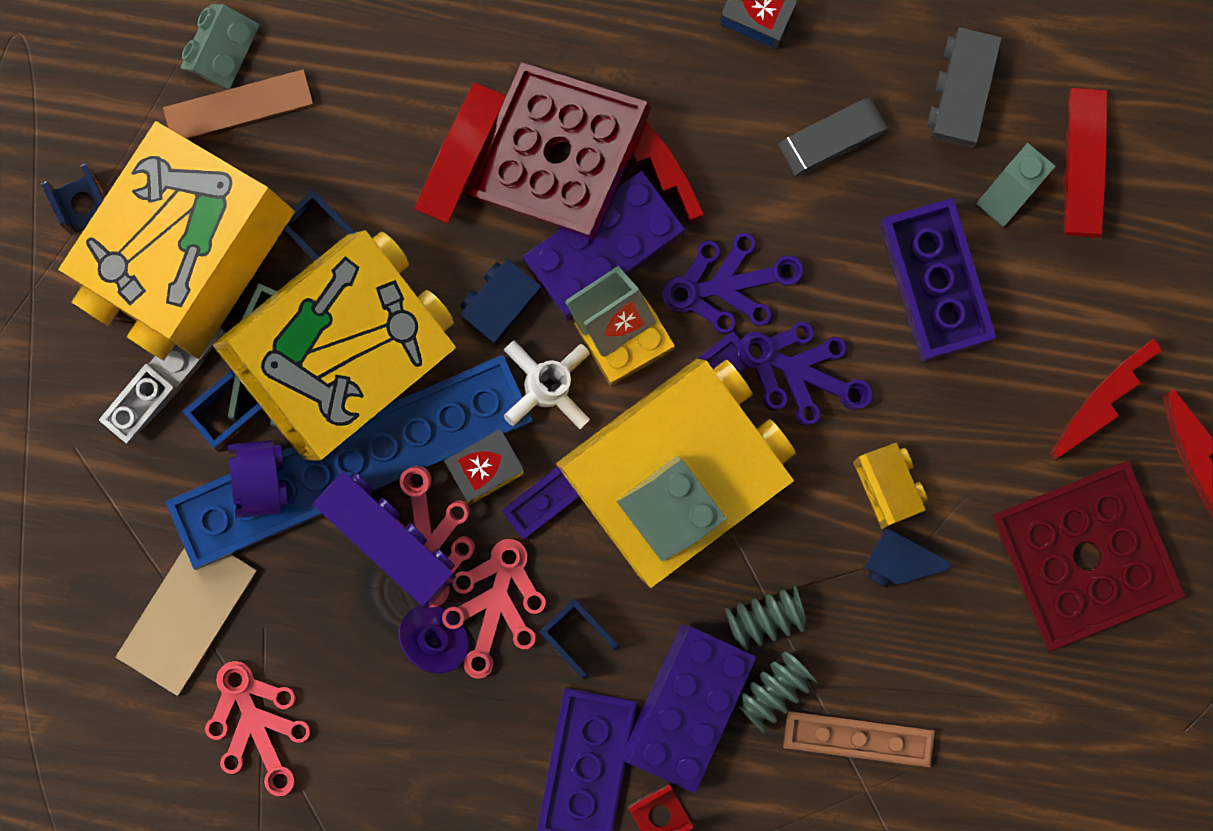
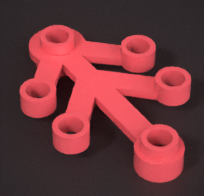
(444, 529)
(496, 602)
(254, 722)

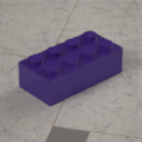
(630, 235)
(937, 280)
(384, 540)
(688, 708)

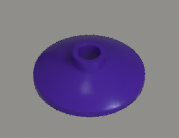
(449, 645)

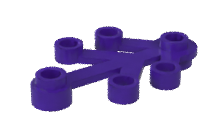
(725, 284)
(797, 371)

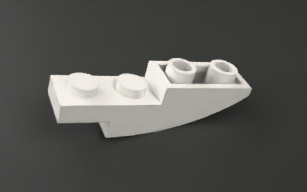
(151, 391)

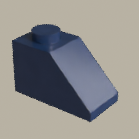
(901, 561)

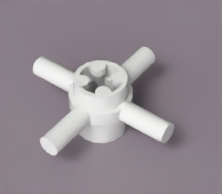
(537, 393)

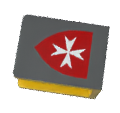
(484, 467)

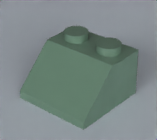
(671, 509)

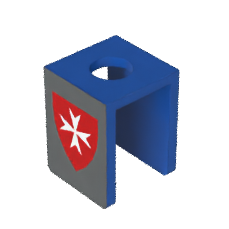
(208, 398)

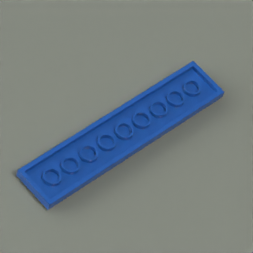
(404, 434)

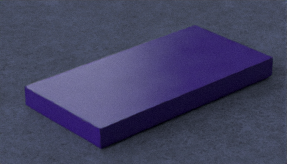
(586, 763)

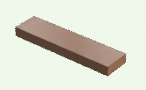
(239, 105)
(858, 739)

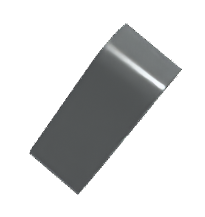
(833, 136)

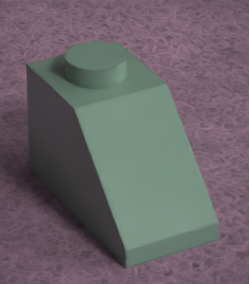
(1015, 185)

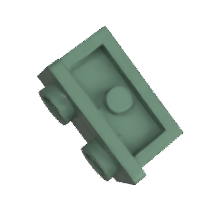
(219, 45)

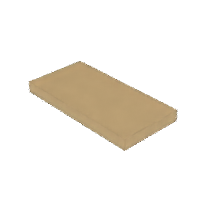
(185, 619)

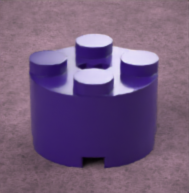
(255, 478)

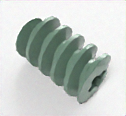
(766, 618)
(775, 691)

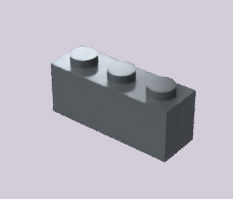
(964, 87)

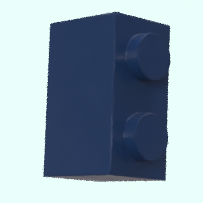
(499, 301)

